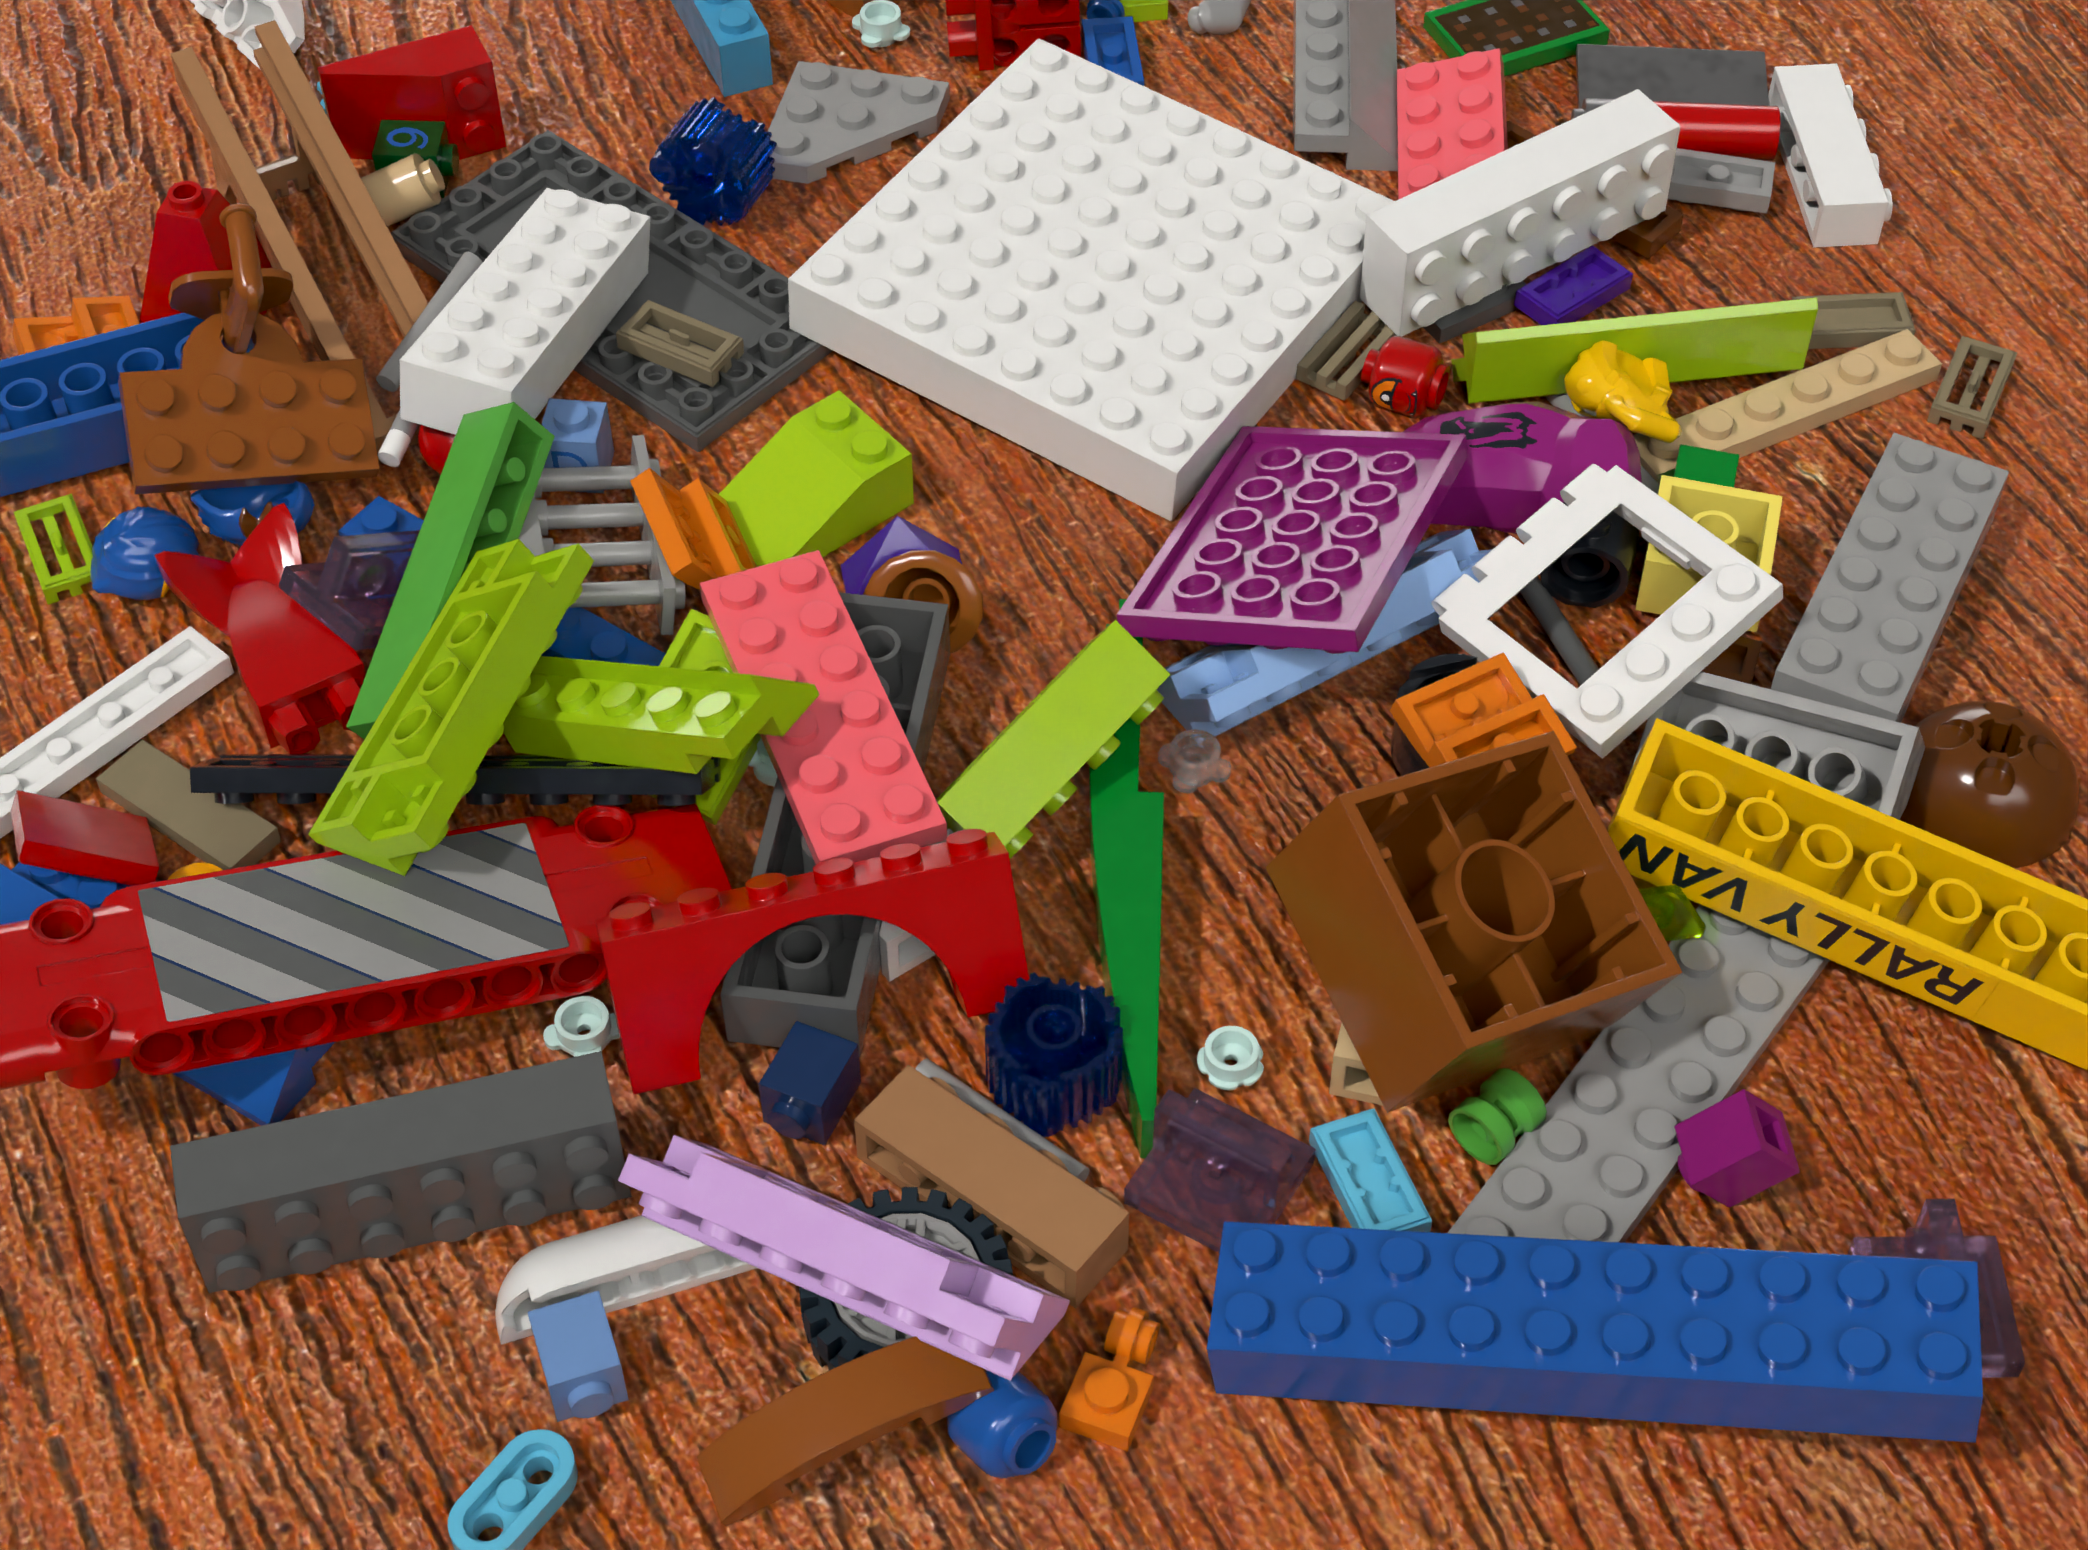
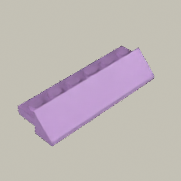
(846, 1255)

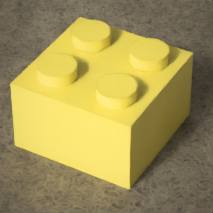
(1735, 515)

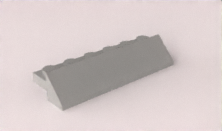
(1346, 81)

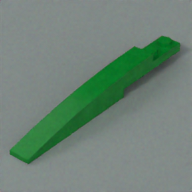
(1127, 902)

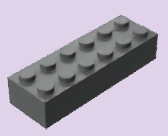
(399, 1172)

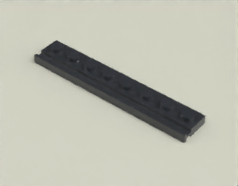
(545, 779)

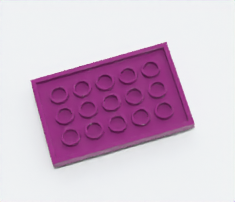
(1295, 538)

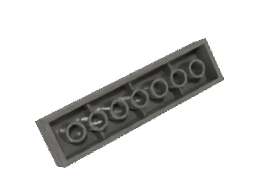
(830, 964)

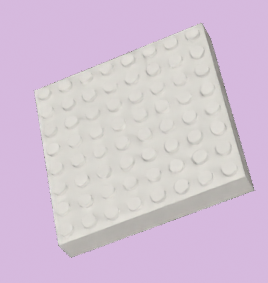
(1093, 275)

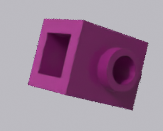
(1735, 1149)

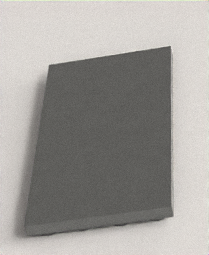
(686, 272)

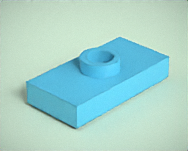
(1368, 1174)

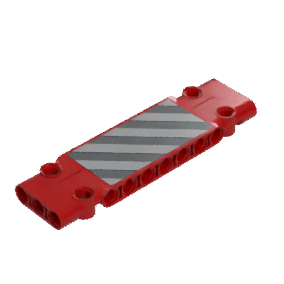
(331, 945)

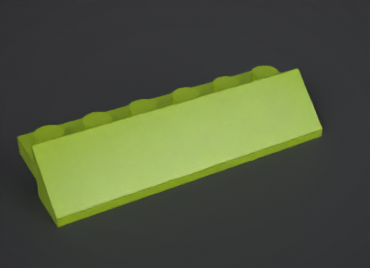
(1691, 342)
(451, 704)
(648, 713)

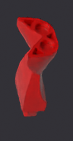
(287, 659)

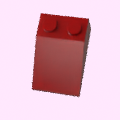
(421, 80)

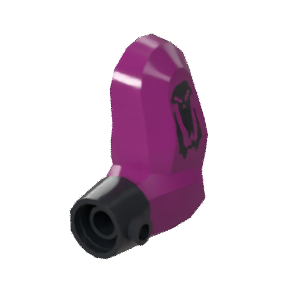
(1522, 460)

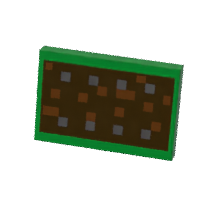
(1524, 30)

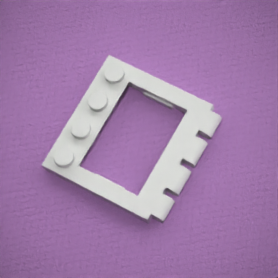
(1658, 659)

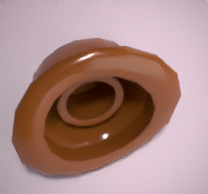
(935, 579)

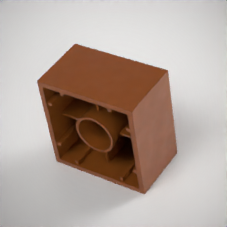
(1470, 918)

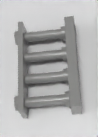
(661, 589)

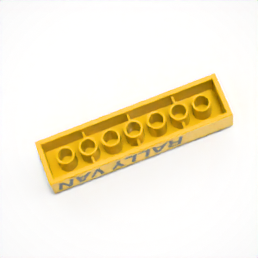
(1859, 888)

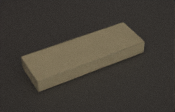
(160, 789)

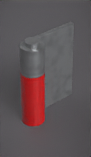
(1708, 92)

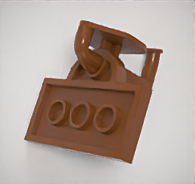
(238, 413)

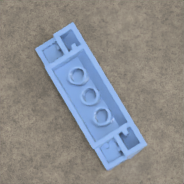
(1239, 681)

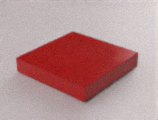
(83, 839)

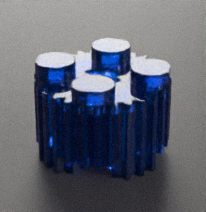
(714, 163)
(1054, 1053)

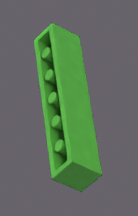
(473, 508)

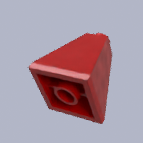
(184, 242)

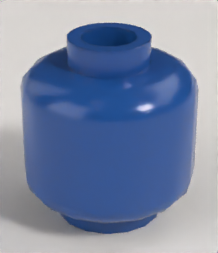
(1006, 1429)

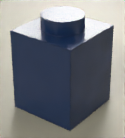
(809, 1083)

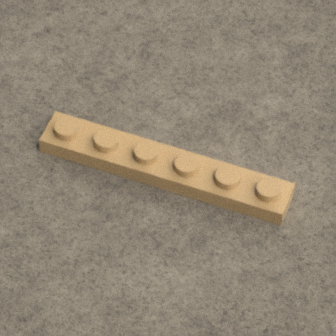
(1798, 401)

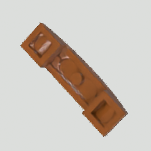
(832, 1417)

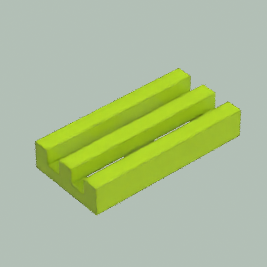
(70, 577)

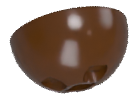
(1994, 783)

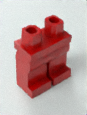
(1010, 27)

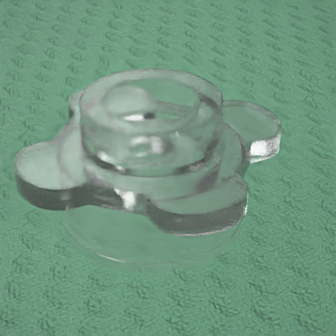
(1191, 748)

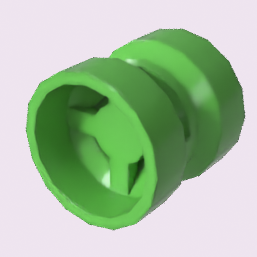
(1501, 1112)

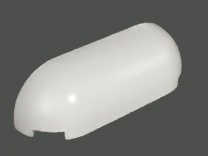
(622, 1260)

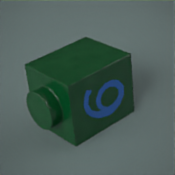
(427, 138)

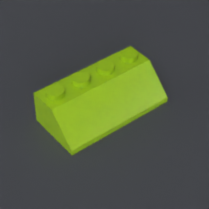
(1054, 737)

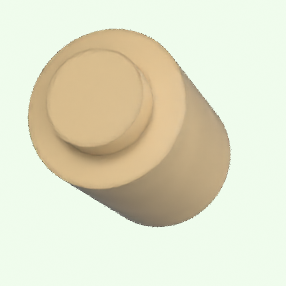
(405, 188)

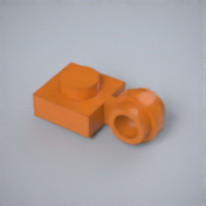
(1110, 1395)

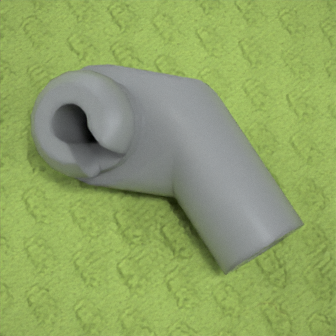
(1217, 16)

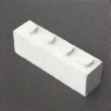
(1828, 156)

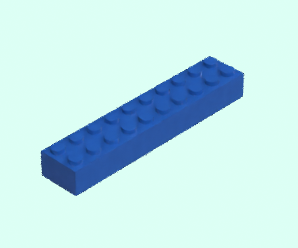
(1600, 1330)

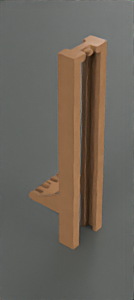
(325, 157)

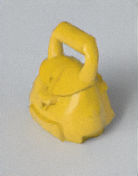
(1624, 389)

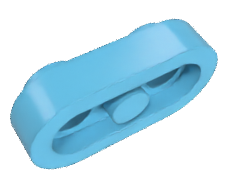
(507, 1499)

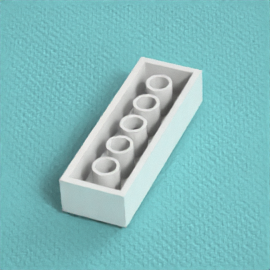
(1517, 212)
(526, 311)

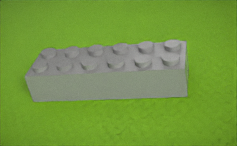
(1892, 580)

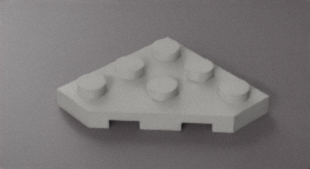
(848, 115)

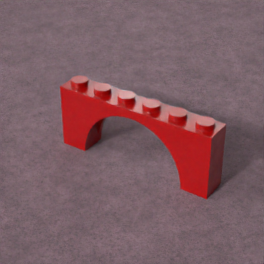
(674, 955)

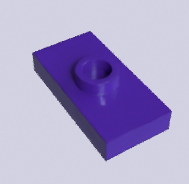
(1573, 288)

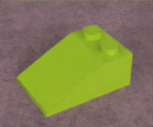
(820, 483)

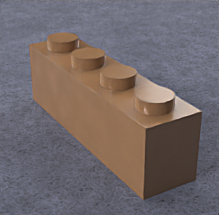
(1047, 1217)

